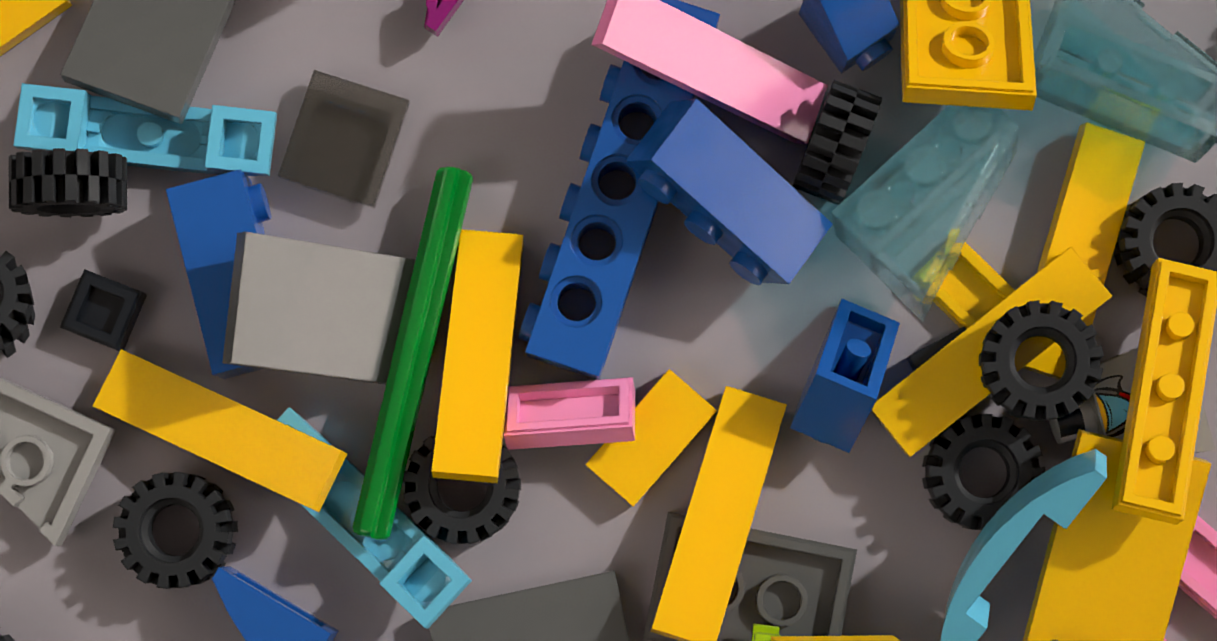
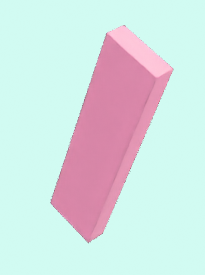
(711, 66)

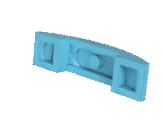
(206, 142)
(1055, 493)
(406, 563)

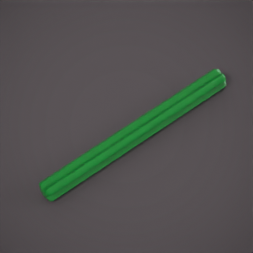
(412, 354)

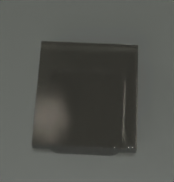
(344, 139)

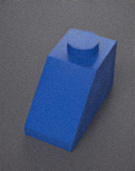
(851, 30)
(845, 376)

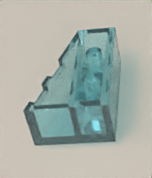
(1129, 75)
(926, 200)

